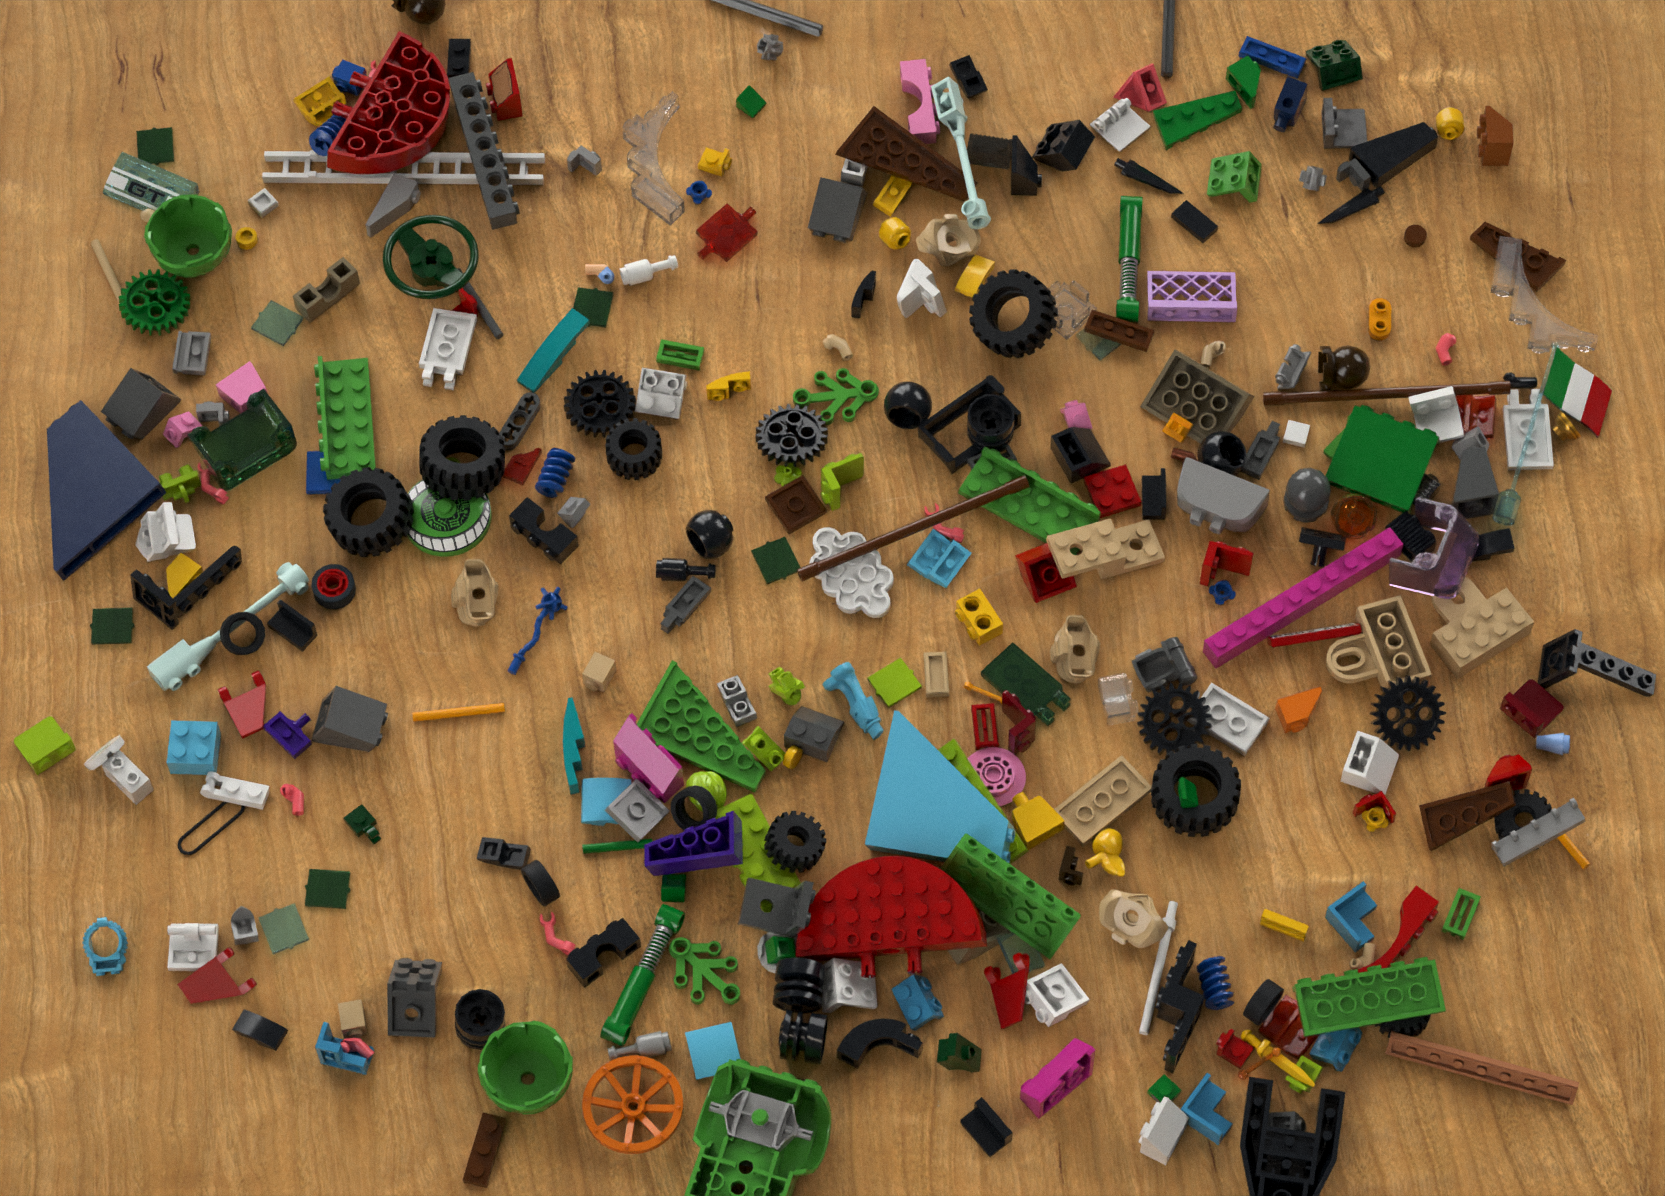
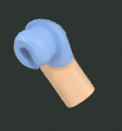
(601, 270)

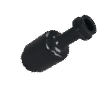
(678, 569)

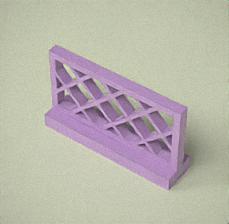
(1191, 309)

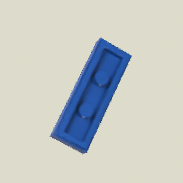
(1272, 57)

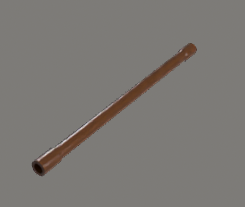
(1282, 398)
(1009, 488)

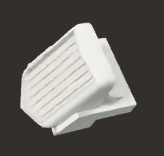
(919, 289)
(165, 533)

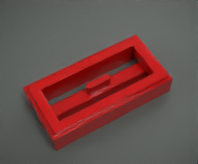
(986, 743)

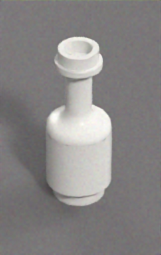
(643, 270)

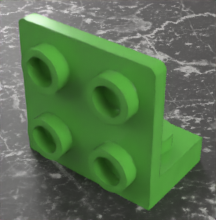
(1235, 174)

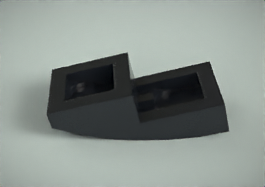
(968, 77)
(864, 292)
(1494, 543)
(503, 854)
(260, 1029)

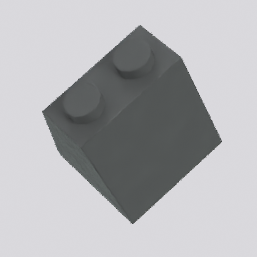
(836, 210)
(139, 404)
(1475, 484)
(350, 720)

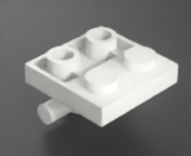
(661, 393)
(191, 945)

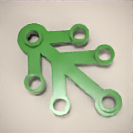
(838, 394)
(703, 968)

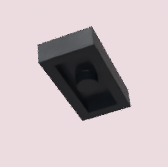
(458, 57)

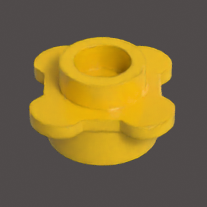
(1377, 813)

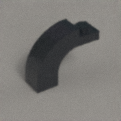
(874, 1034)

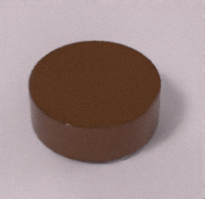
(1415, 236)

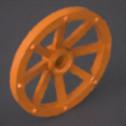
(635, 1100)

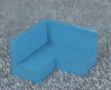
(1346, 916)
(332, 1054)
(1201, 1108)

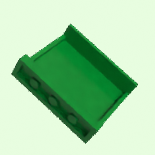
(1382, 458)

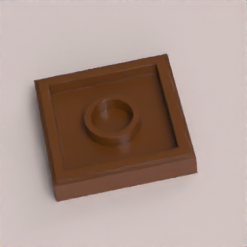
(795, 504)

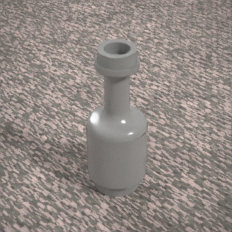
(646, 1045)

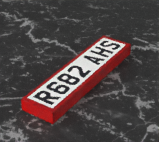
(1314, 635)

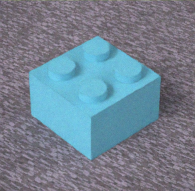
(193, 747)

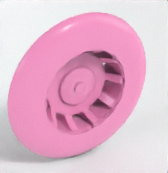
(994, 771)

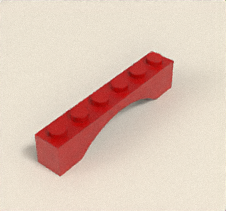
(1414, 914)

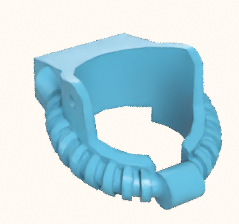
(105, 964)

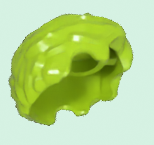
(712, 783)

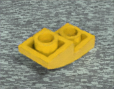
(974, 275)
(720, 388)

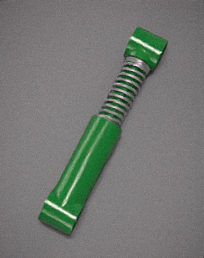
(1129, 256)
(619, 1024)

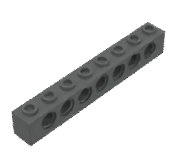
(499, 214)

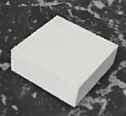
(263, 202)
(1296, 433)

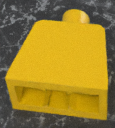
(1035, 820)

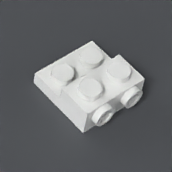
(1054, 995)

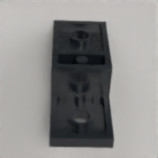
(1179, 1005)

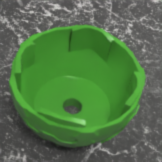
(188, 224)
(520, 1051)

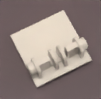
(1120, 125)

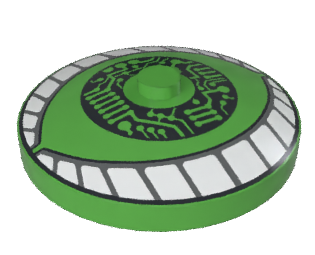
(447, 525)

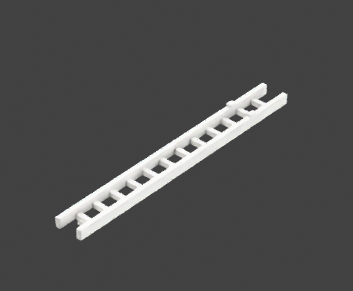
(308, 176)

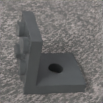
(788, 911)
(413, 986)

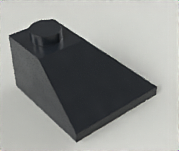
(1023, 170)

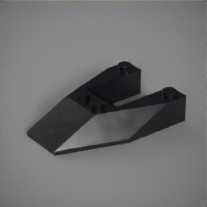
(1286, 1159)

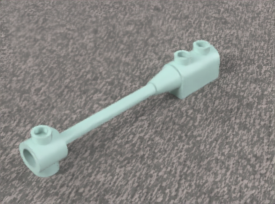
(952, 114)
(185, 659)

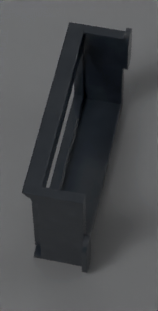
(951, 413)

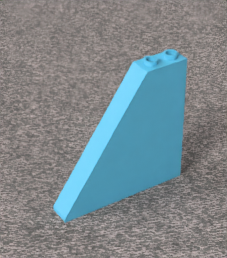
(928, 804)

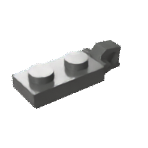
(1261, 451)
(684, 604)

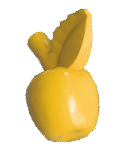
(1107, 849)

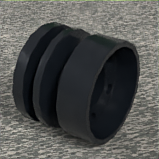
(990, 422)
(798, 985)
(478, 1006)
(803, 1036)

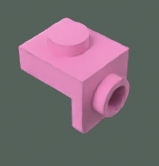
(1076, 415)
(179, 427)

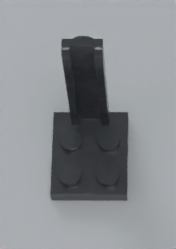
(169, 609)
(1567, 653)

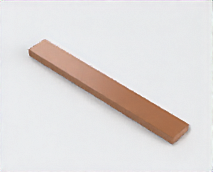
(1482, 1068)

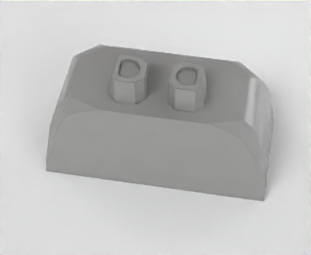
(1219, 498)

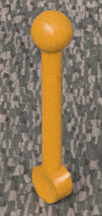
(969, 686)

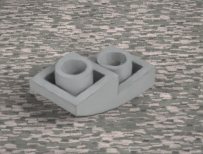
(736, 700)

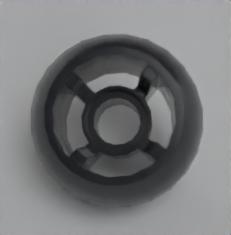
(907, 405)
(1223, 452)
(710, 533)

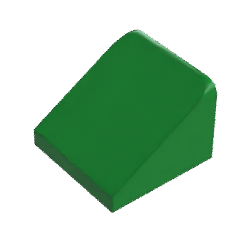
(750, 102)
(1187, 793)
(673, 888)
(779, 948)

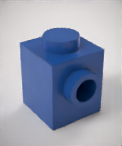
(342, 74)

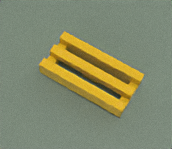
(1284, 925)

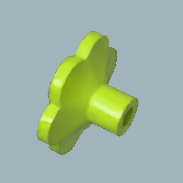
(786, 474)

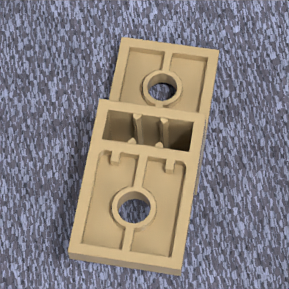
(1105, 548)

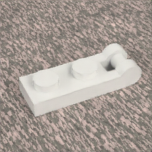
(235, 791)

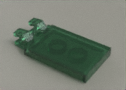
(1028, 681)

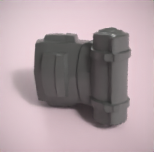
(1164, 666)

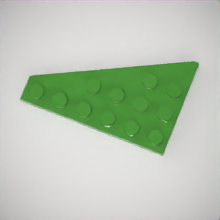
(696, 733)

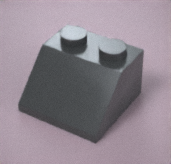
(813, 733)

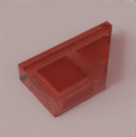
(521, 466)

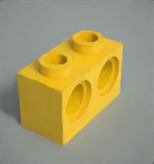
(982, 616)

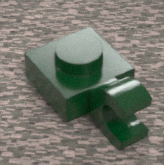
(362, 823)

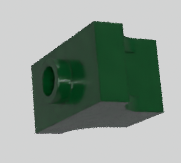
(959, 1053)

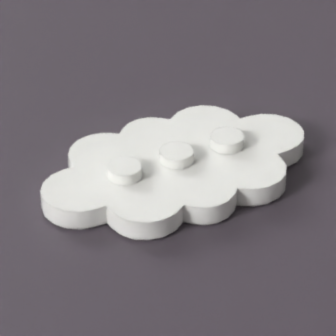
(856, 583)

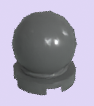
(1307, 495)

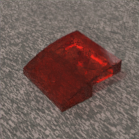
(1478, 412)
(1285, 1029)

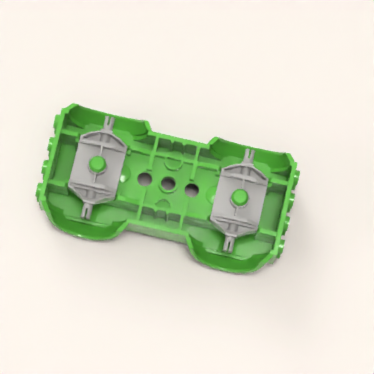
(763, 1120)

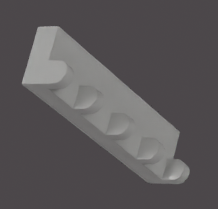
(1538, 832)

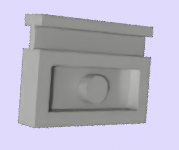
(192, 353)

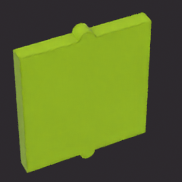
(894, 682)

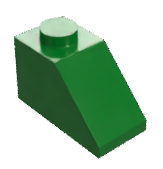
(1244, 79)

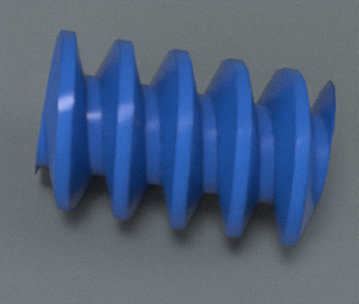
(323, 136)
(554, 472)
(1213, 983)

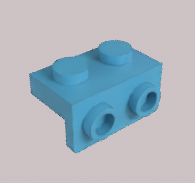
(917, 1001)
(1336, 1047)

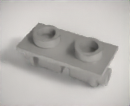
(1289, 374)

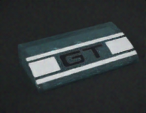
(145, 184)

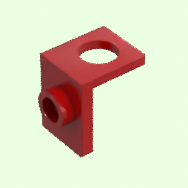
(468, 303)
(1371, 801)

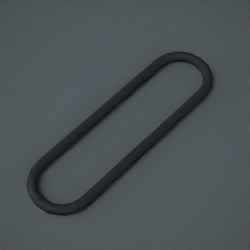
(213, 835)

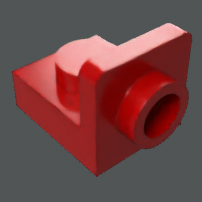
(1233, 1049)

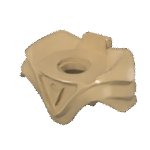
(945, 230)
(473, 577)
(1075, 633)
(1138, 930)

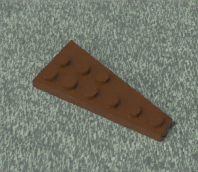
(895, 151)

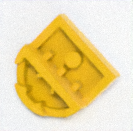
(318, 101)

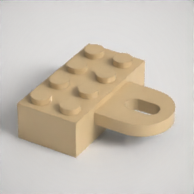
(1477, 627)
(1385, 646)

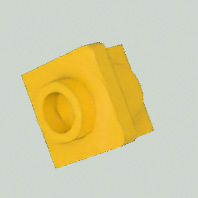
(715, 161)

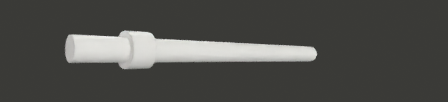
(1158, 969)

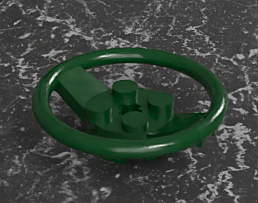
(424, 253)

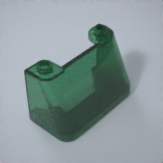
(245, 442)

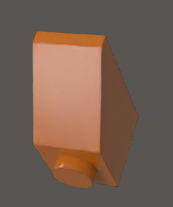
(1297, 709)

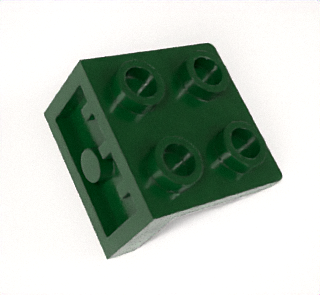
(1336, 64)

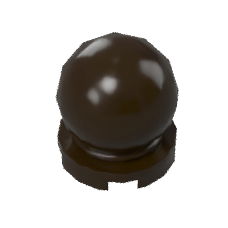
(421, 11)
(1345, 367)

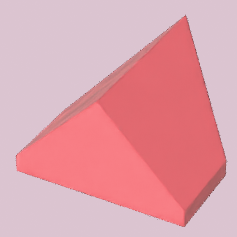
(1143, 89)

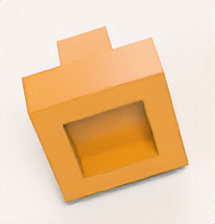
(1177, 427)

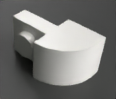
(853, 173)

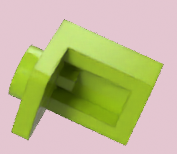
(1311, 1069)

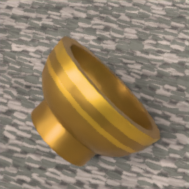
(1564, 428)

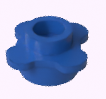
(698, 186)
(1222, 586)

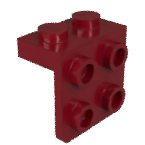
(1531, 707)
(1025, 723)

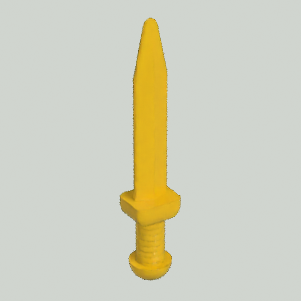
(1264, 1048)

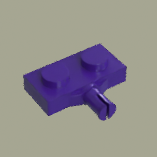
(289, 733)

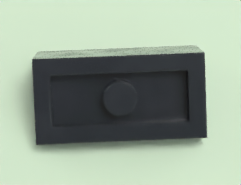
(1154, 496)
(293, 626)
(986, 1128)

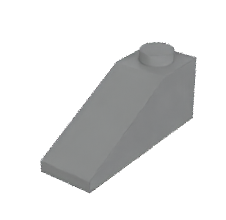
(394, 203)

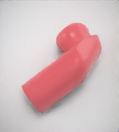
(1445, 342)
(295, 796)
(356, 1045)

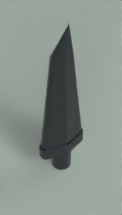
(1141, 174)
(1359, 202)

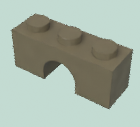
(339, 281)

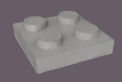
(637, 810)

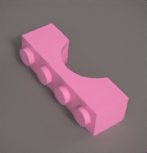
(915, 80)

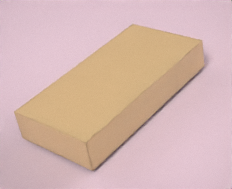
(936, 674)

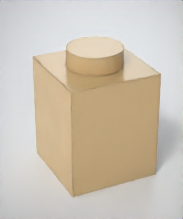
(599, 672)
(352, 1019)

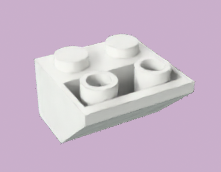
(1369, 764)
(1163, 1132)

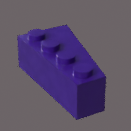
(698, 848)

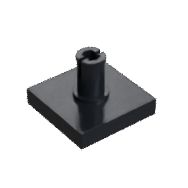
(1322, 541)

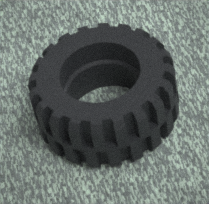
(991, 300)
(465, 436)
(354, 491)
(1201, 763)

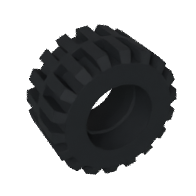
(633, 433)

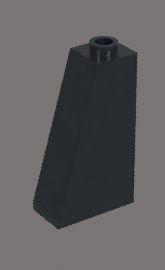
(1394, 152)

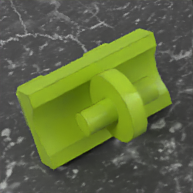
(180, 486)
(786, 686)
(764, 748)

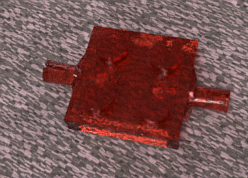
(726, 232)

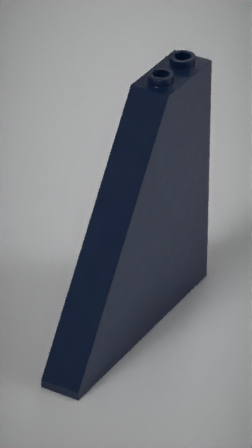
(93, 487)

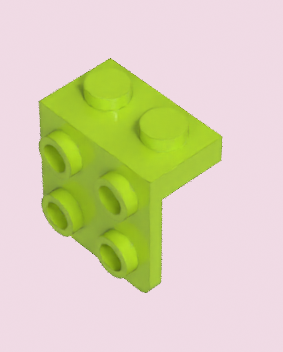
(838, 474)
(44, 745)

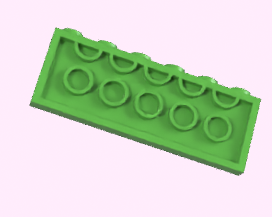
(345, 416)
(1036, 510)
(1010, 896)
(1369, 997)

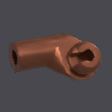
(1180, 454)

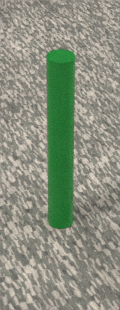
(614, 846)

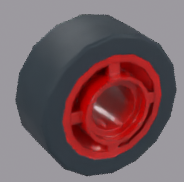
(333, 575)

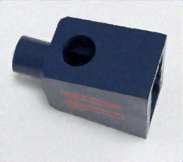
(1289, 104)

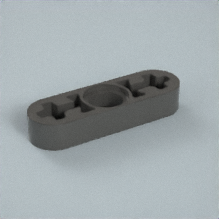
(519, 411)

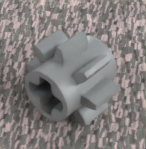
(770, 47)
(1313, 178)

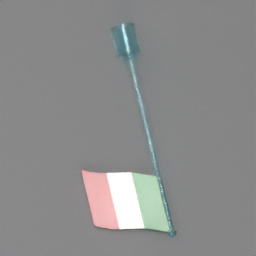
(1572, 392)

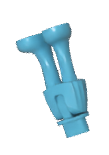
(861, 707)

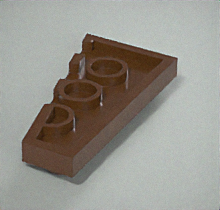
(1537, 264)
(1461, 813)

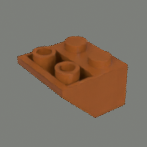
(1495, 138)

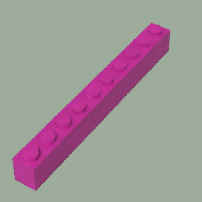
(1302, 598)

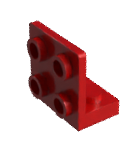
(1227, 558)

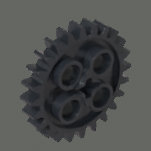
(598, 386)
(791, 435)
(1162, 704)
(1422, 728)

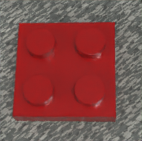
(1112, 491)

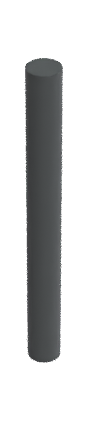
(483, 311)

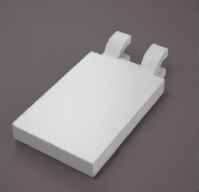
(446, 346)
(1516, 424)

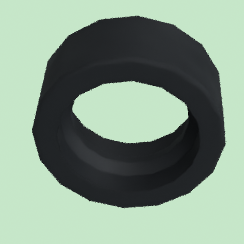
(255, 621)
(705, 799)
(540, 883)
(1263, 1002)

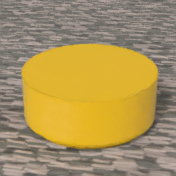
(246, 238)
(792, 757)

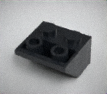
(1064, 145)
(1078, 453)

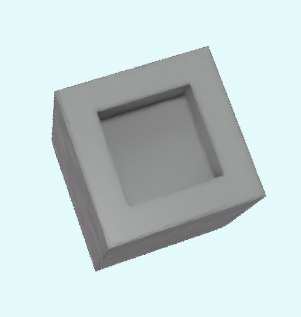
(1472, 438)

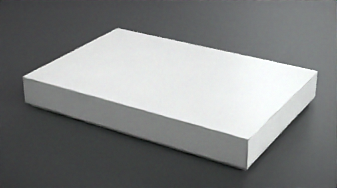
(1232, 720)

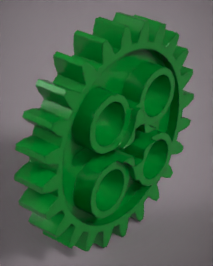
(154, 302)

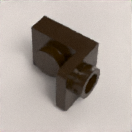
(1067, 870)

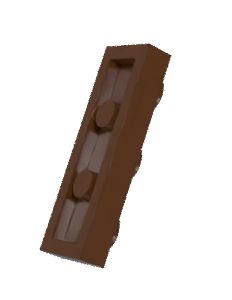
(1119, 330)
(484, 1150)

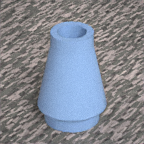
(1554, 743)

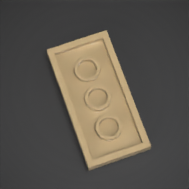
(1103, 800)

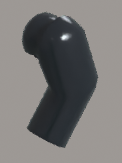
(1520, 382)

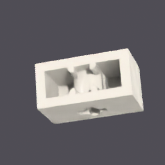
(127, 777)

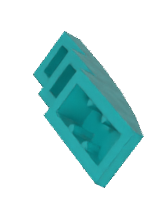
(552, 350)
(572, 741)

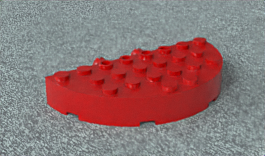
(397, 113)
(889, 910)

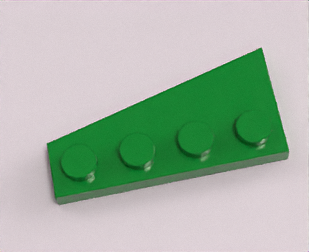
(1185, 119)

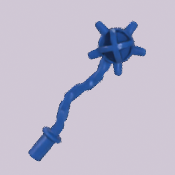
(551, 603)

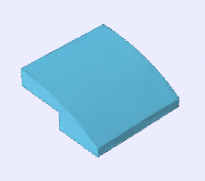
(939, 559)
(597, 796)
(711, 1048)

